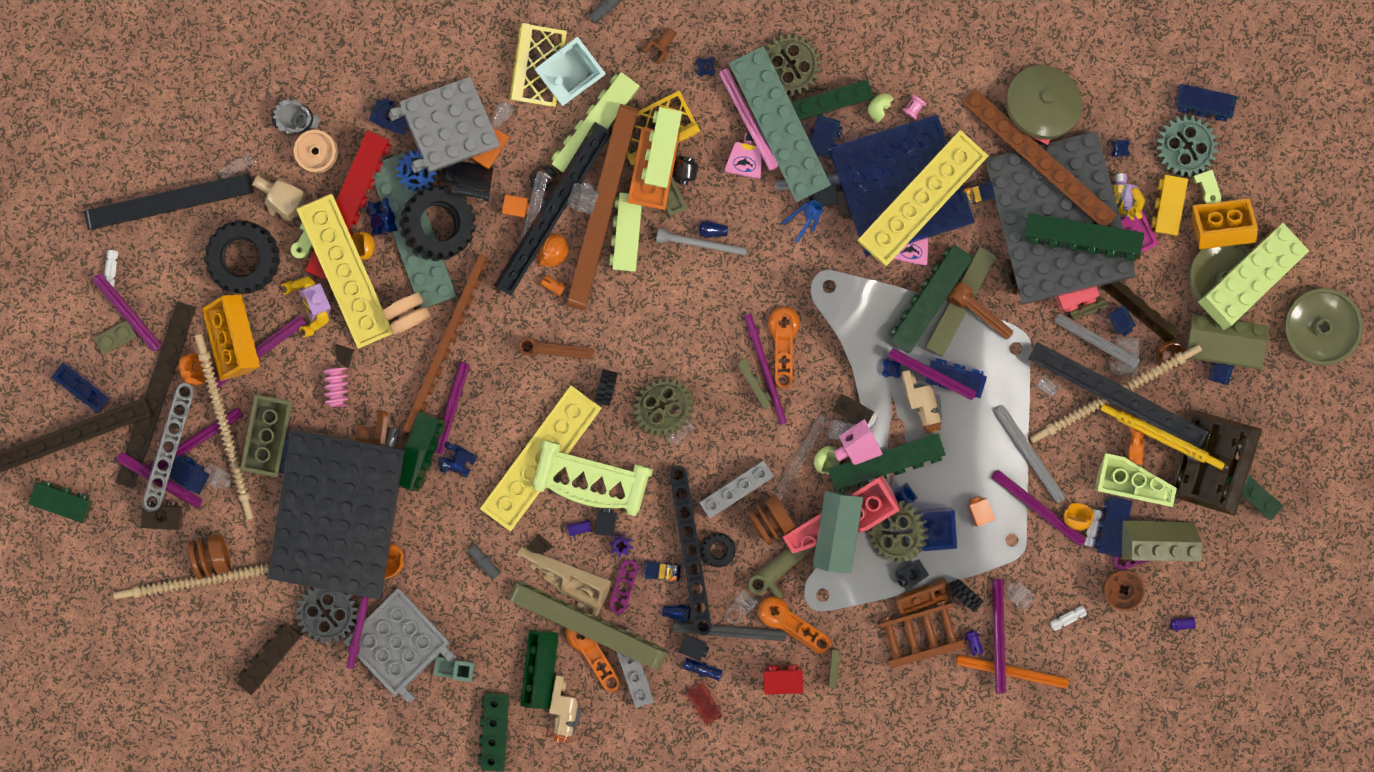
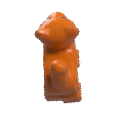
(1136, 447)

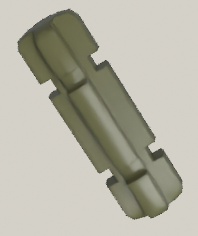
(1088, 309)

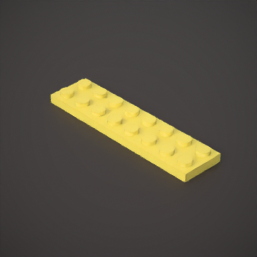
(922, 198)
(344, 270)
(563, 426)

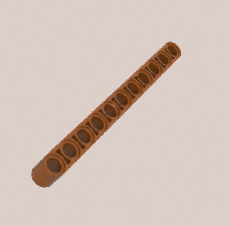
(603, 207)

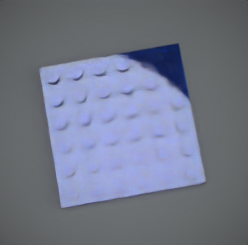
(881, 168)

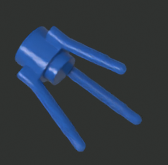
(812, 212)

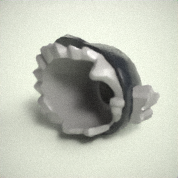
(294, 117)

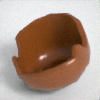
(1167, 350)

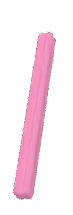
(748, 119)

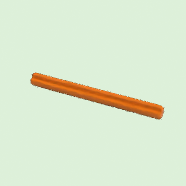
(1013, 671)

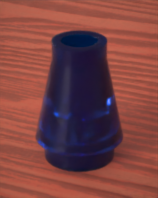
(711, 229)
(677, 612)

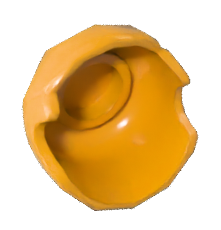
(364, 244)
(1078, 516)

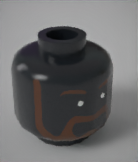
(685, 170)
(551, 180)

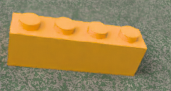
(230, 337)

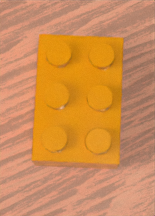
(1224, 223)

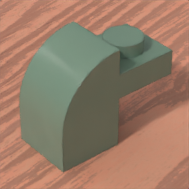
(457, 670)

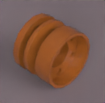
(771, 520)
(205, 557)
(1124, 601)

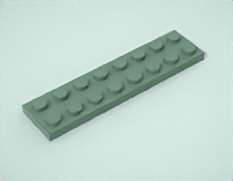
(779, 124)
(426, 276)

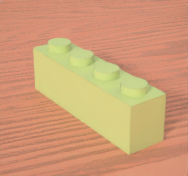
(663, 147)
(627, 234)

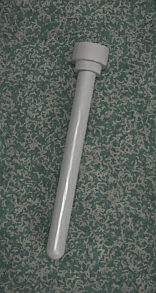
(665, 236)

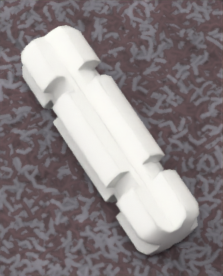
(110, 266)
(1093, 529)
(1068, 618)

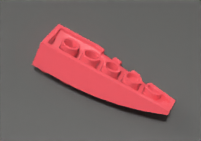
(877, 505)

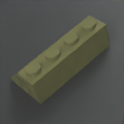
(1238, 345)
(266, 435)
(1161, 541)

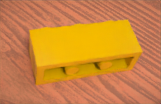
(1169, 205)

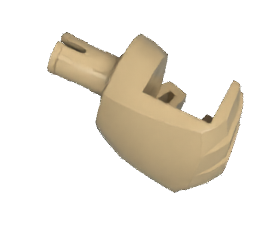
(281, 197)

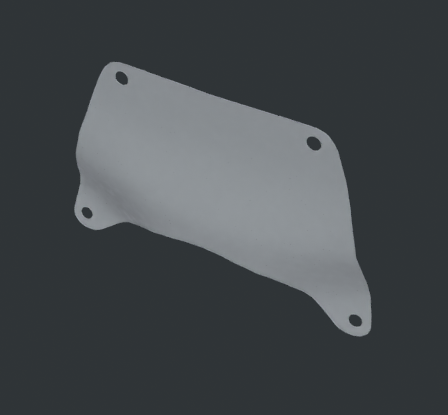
(970, 433)

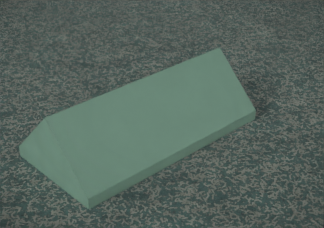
(838, 532)

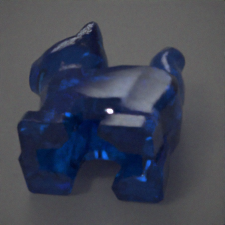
(381, 220)
(459, 460)

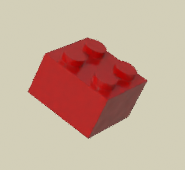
(783, 680)

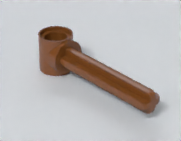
(963, 296)
(557, 350)

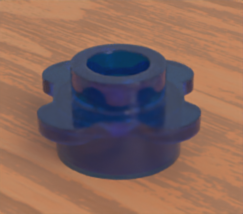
(701, 70)
(896, 368)

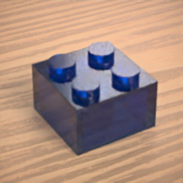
(941, 529)

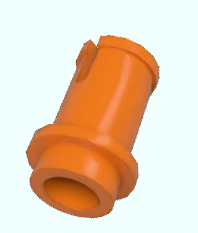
(553, 286)

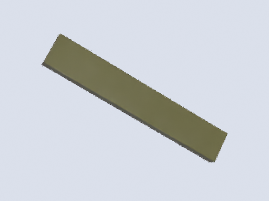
(954, 315)

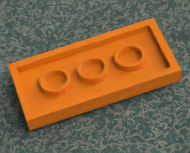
(645, 194)

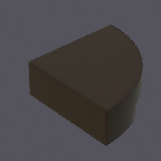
(344, 355)
(539, 545)

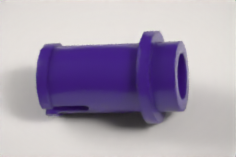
(578, 528)
(1182, 623)
(974, 642)

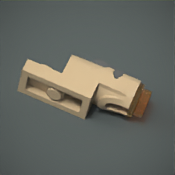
(925, 400)
(566, 710)

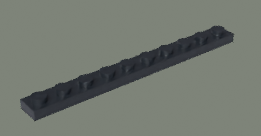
(552, 209)
(1118, 395)

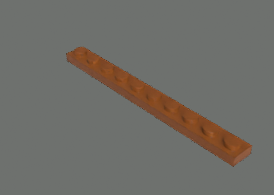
(1039, 159)
(450, 336)

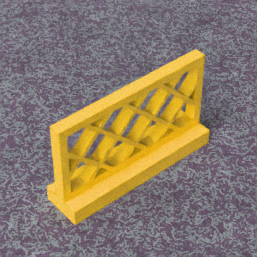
(685, 132)

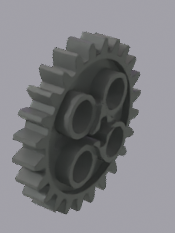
(312, 624)

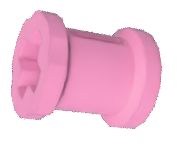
(914, 107)

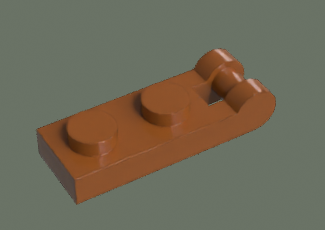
(922, 596)

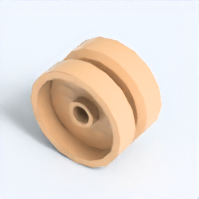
(309, 142)
(406, 313)

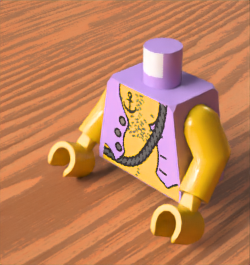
(1128, 198)
(314, 302)

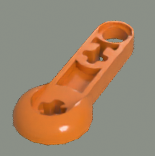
(784, 339)
(790, 623)
(593, 655)

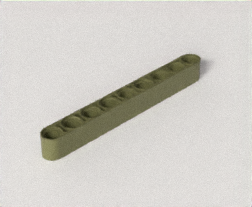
(588, 625)

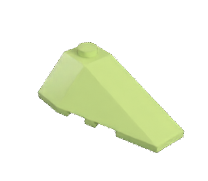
(1129, 480)

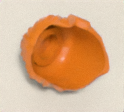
(553, 251)
(191, 369)
(395, 561)

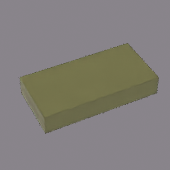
(833, 673)

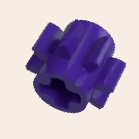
(616, 548)

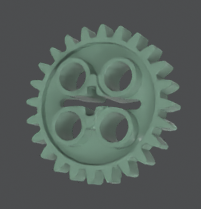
(1201, 136)

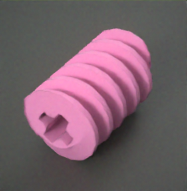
(336, 387)

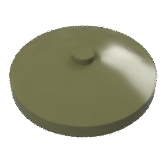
(1043, 102)
(1211, 266)
(1323, 327)

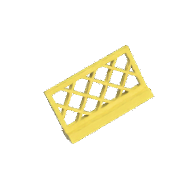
(522, 58)

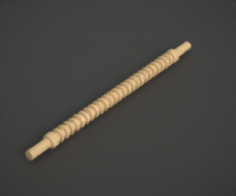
(1180, 358)
(243, 496)
(136, 591)

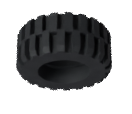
(417, 238)
(216, 257)

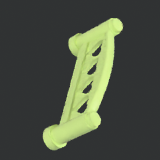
(553, 461)

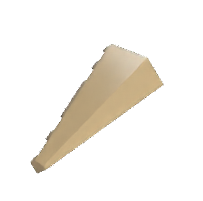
(584, 587)

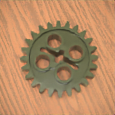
(805, 54)
(669, 422)
(900, 548)

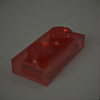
(704, 704)

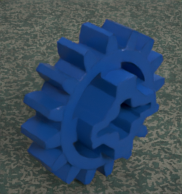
(421, 176)

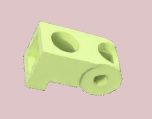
(1209, 187)
(303, 246)

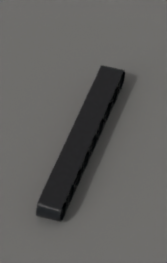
(168, 201)
(686, 541)

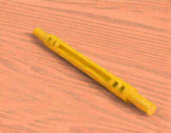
(1163, 436)

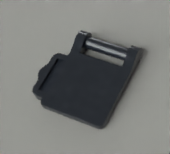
(469, 176)

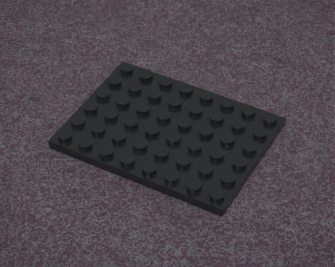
(336, 513)

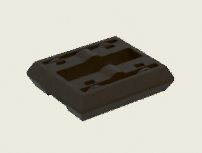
(1202, 482)

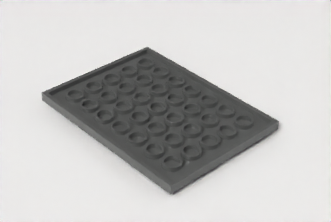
(1022, 190)

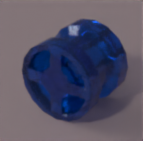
(1120, 148)

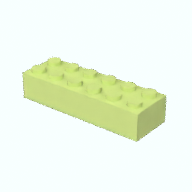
(1253, 276)

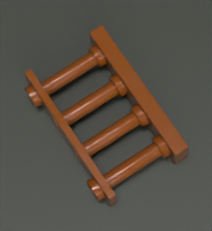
(916, 653)

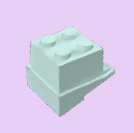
(569, 71)

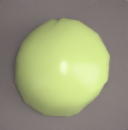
(877, 104)
(825, 459)

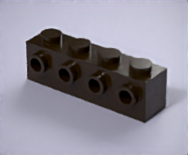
(268, 660)

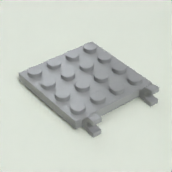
(447, 125)
(400, 643)

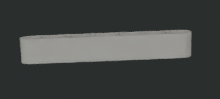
(173, 439)

